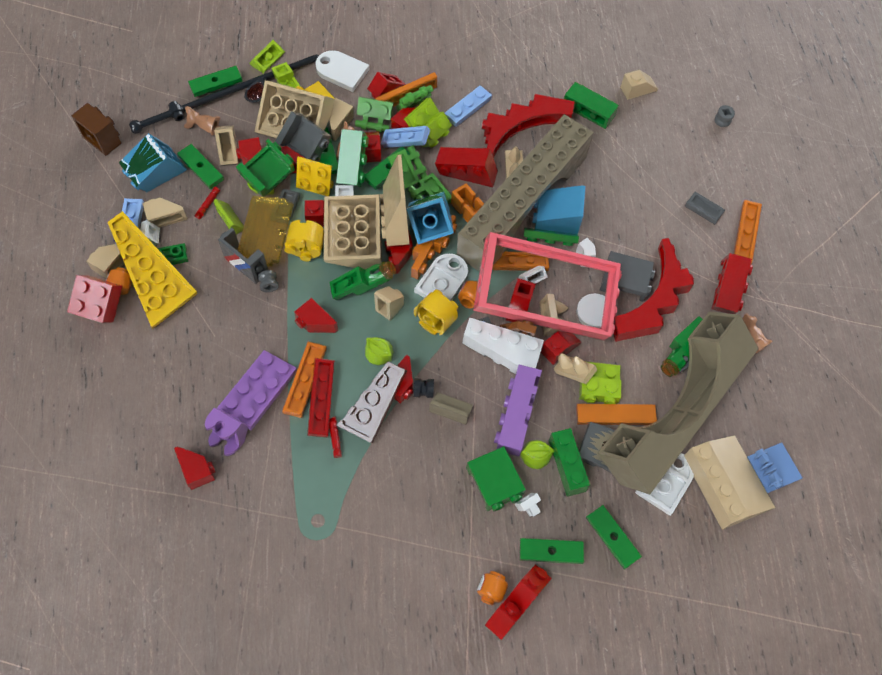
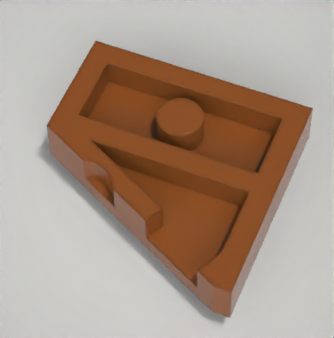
(524, 327)

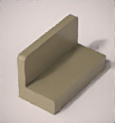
(450, 408)

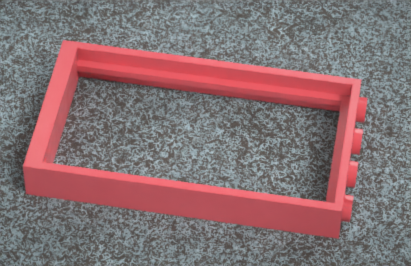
(611, 295)

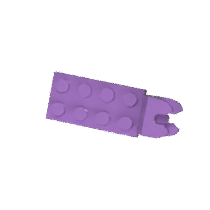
(248, 401)

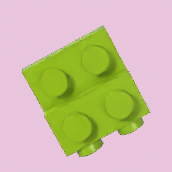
(428, 115)
(603, 386)

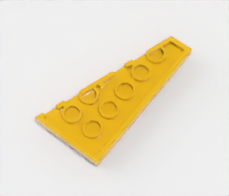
(153, 276)

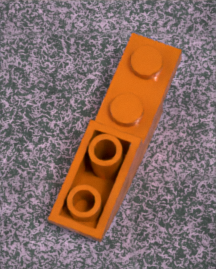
(426, 251)

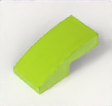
(284, 75)

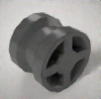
(724, 116)
(268, 281)

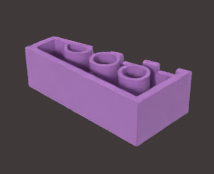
(519, 409)

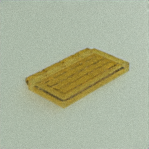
(266, 228)

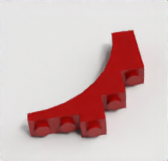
(541, 111)
(647, 318)

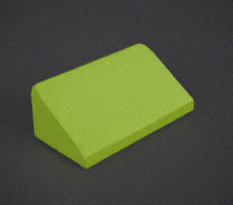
(267, 57)
(228, 216)

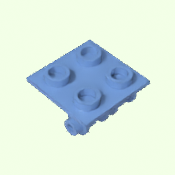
(774, 467)

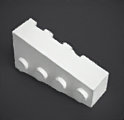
(502, 344)

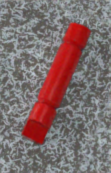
(208, 201)
(335, 437)

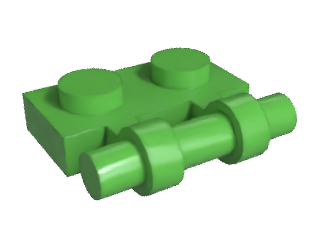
(416, 98)
(374, 108)
(409, 174)
(429, 185)

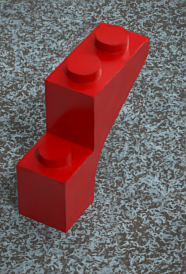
(518, 601)

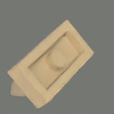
(512, 160)
(550, 308)
(575, 368)

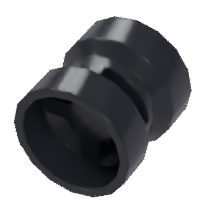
(423, 387)

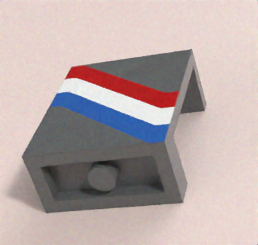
(249, 267)

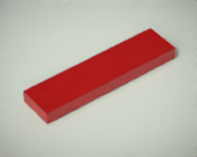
(320, 398)

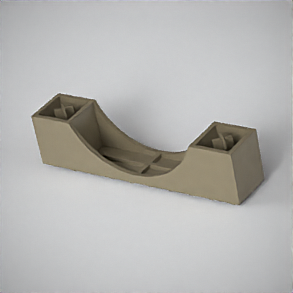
(552, 159)
(717, 356)

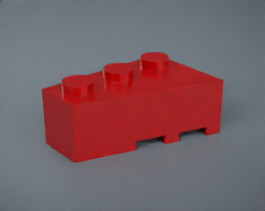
(467, 164)
(732, 284)

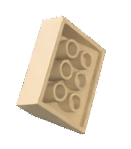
(280, 100)
(394, 207)
(352, 230)
(728, 481)

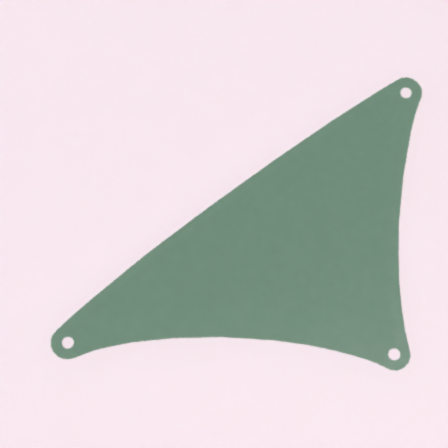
(317, 475)

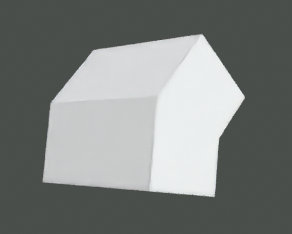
(587, 248)
(539, 270)

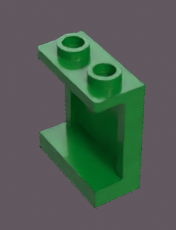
(267, 168)
(496, 479)

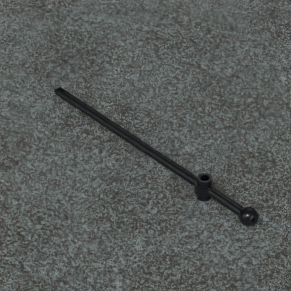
(177, 111)

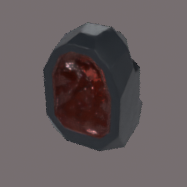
(254, 91)

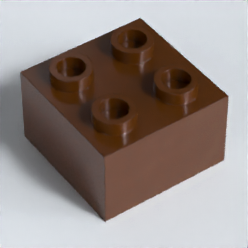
(97, 128)

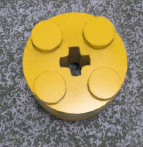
(304, 240)
(436, 312)

